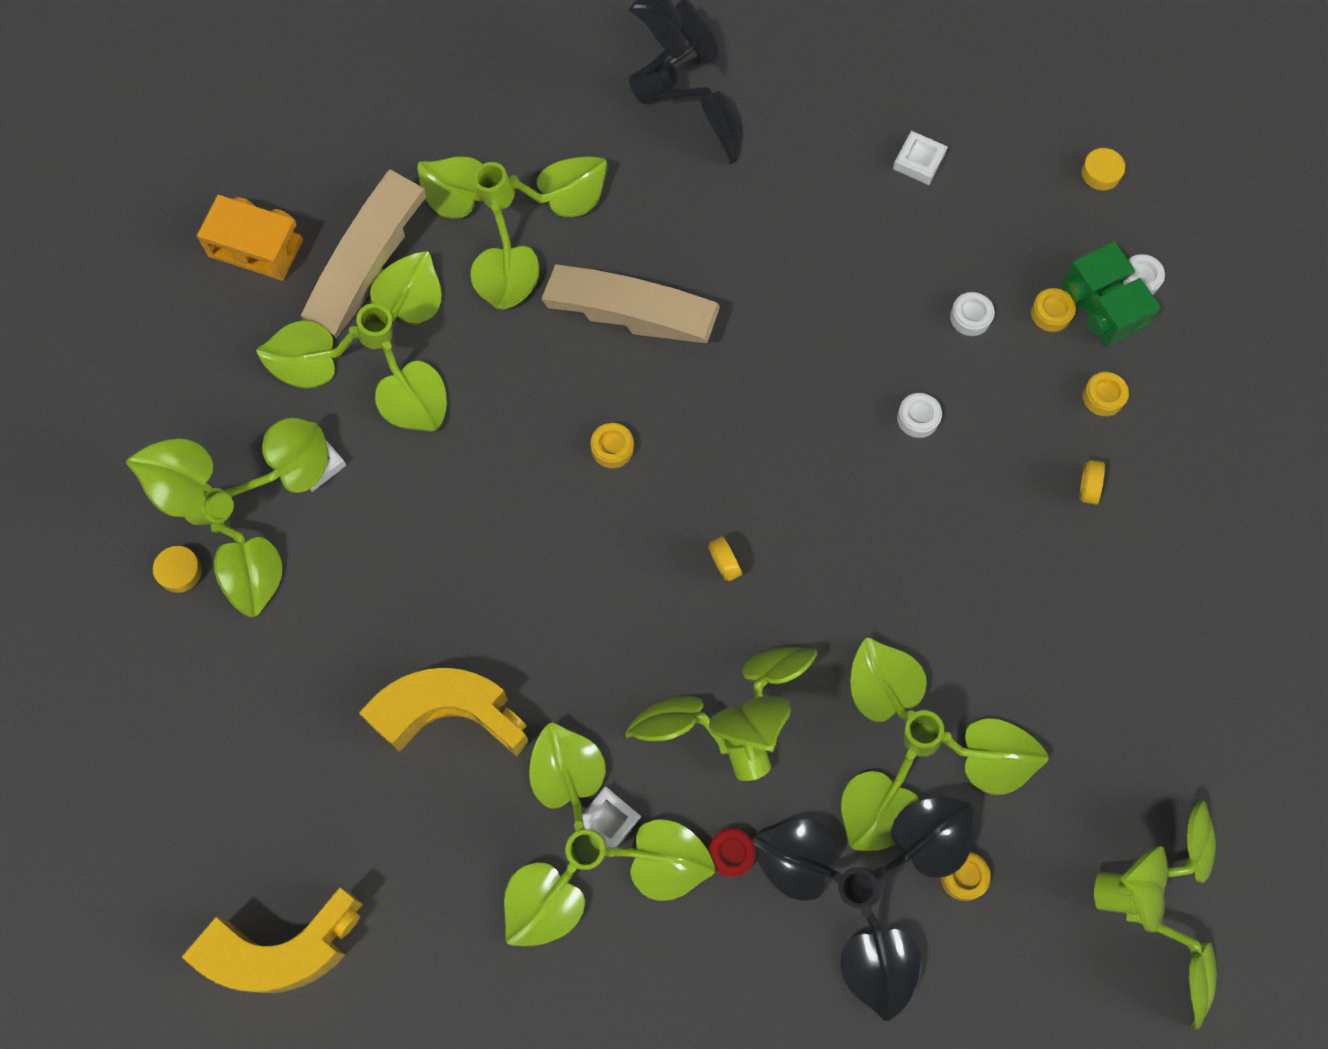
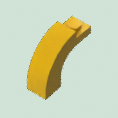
(436, 693)
(240, 964)

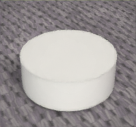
(1147, 269)
(972, 313)
(919, 415)

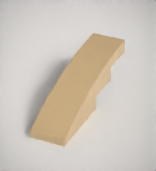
(363, 252)
(631, 302)

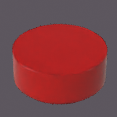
(732, 853)

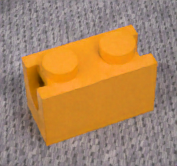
(250, 236)

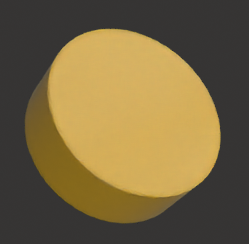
(1103, 169)
(1053, 310)
(1105, 393)
(612, 445)
(1092, 482)
(724, 559)
(177, 569)
(969, 881)

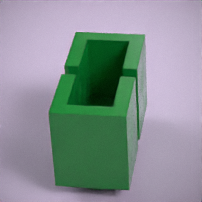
(1112, 307)

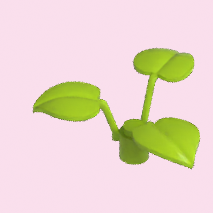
(454, 184)
(411, 396)
(175, 482)
(888, 683)
(741, 730)
(1142, 899)
(539, 900)

